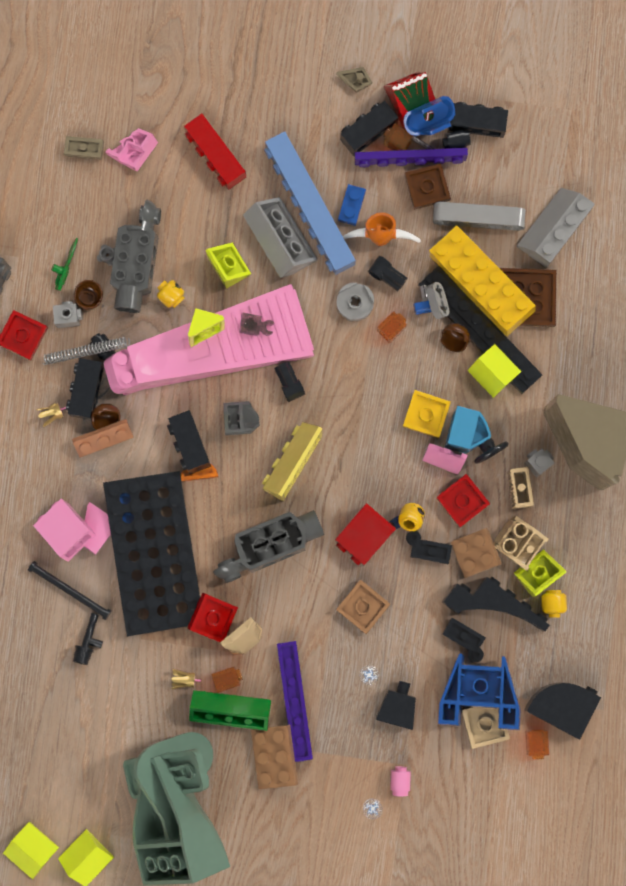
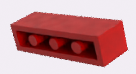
(215, 152)

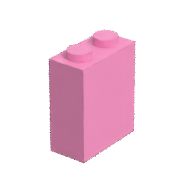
(64, 530)

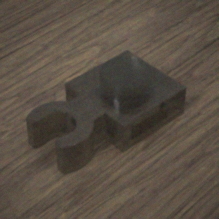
(252, 325)

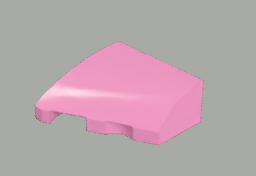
(134, 149)
(444, 458)
(99, 523)

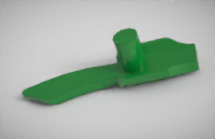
(63, 270)

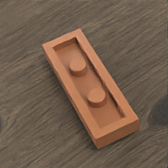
(102, 438)

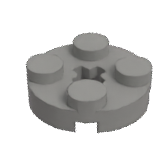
(353, 312)

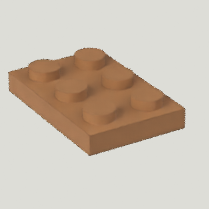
(274, 757)

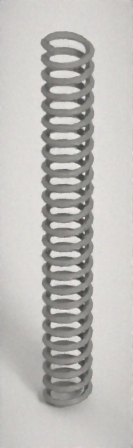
(71, 356)

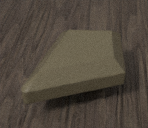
(355, 78)

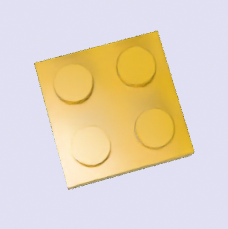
(426, 414)

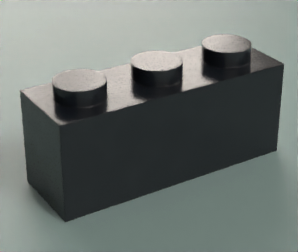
(479, 120)
(368, 127)
(85, 388)
(188, 442)

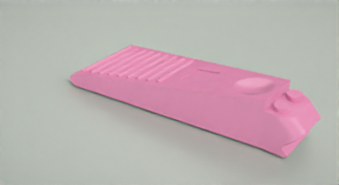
(171, 360)

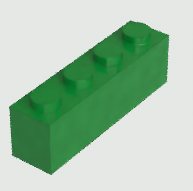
(230, 710)

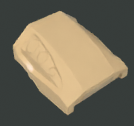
(519, 542)
(243, 637)

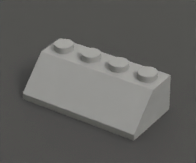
(555, 226)
(279, 236)

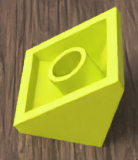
(228, 264)
(204, 326)
(494, 370)
(541, 573)
(30, 850)
(85, 858)

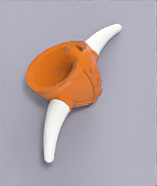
(381, 229)

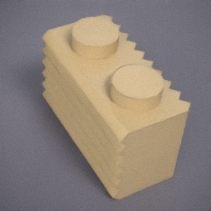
(520, 488)

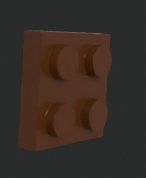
(427, 186)

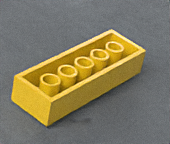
(482, 281)

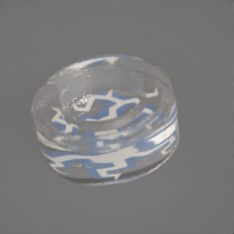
(369, 674)
(372, 808)

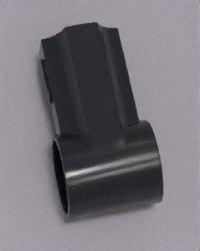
(383, 270)
(291, 386)

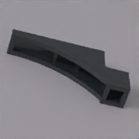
(492, 597)

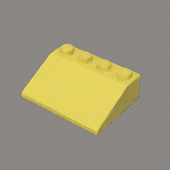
(293, 460)

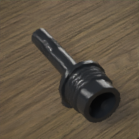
(83, 653)

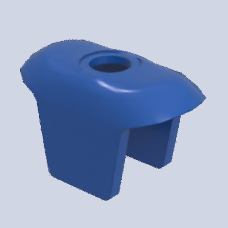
(443, 111)

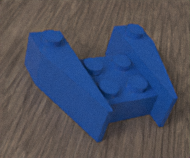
(480, 688)

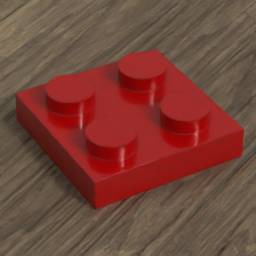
(22, 335)
(463, 500)
(212, 617)

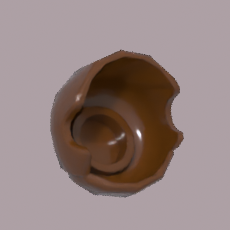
(88, 294)
(455, 337)
(105, 415)

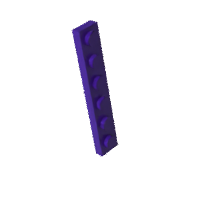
(419, 157)
(294, 700)

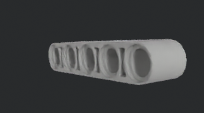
(479, 216)

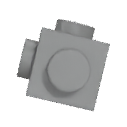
(67, 315)
(539, 461)

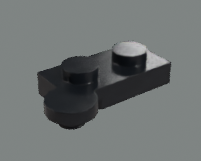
(427, 549)
(466, 638)

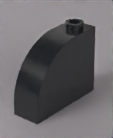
(564, 706)

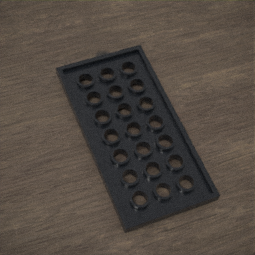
(122, 548)

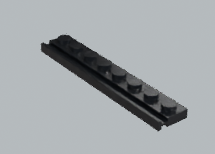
(481, 329)

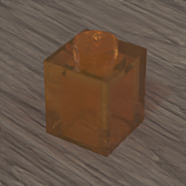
(397, 138)
(392, 327)
(227, 679)
(537, 743)

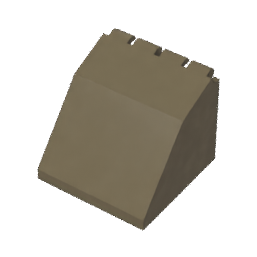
(589, 438)

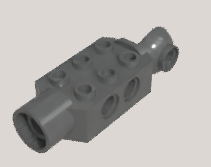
(135, 259)
(270, 543)

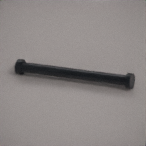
(69, 590)

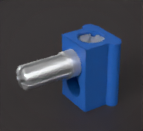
(424, 306)

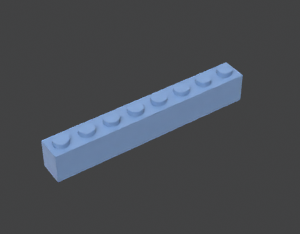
(309, 203)

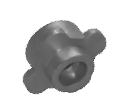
(102, 254)

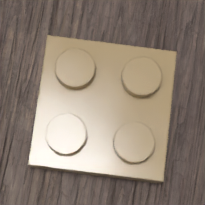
(483, 726)

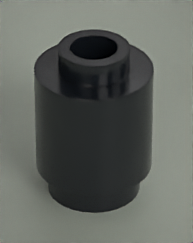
(456, 139)
(99, 338)

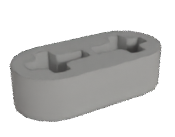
(437, 300)

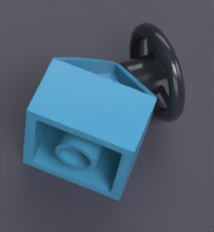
(469, 431)

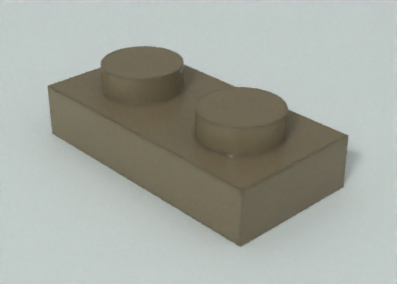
(83, 147)

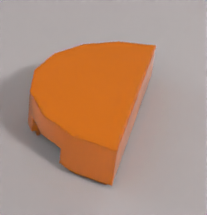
(206, 473)

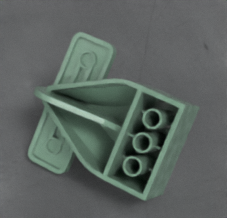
(170, 828)

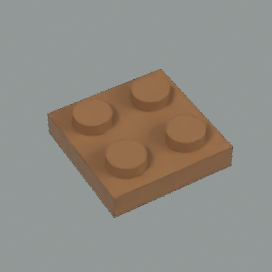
(476, 552)
(363, 606)

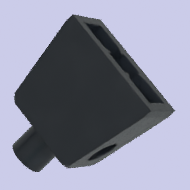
(398, 707)

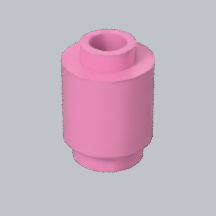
(400, 781)

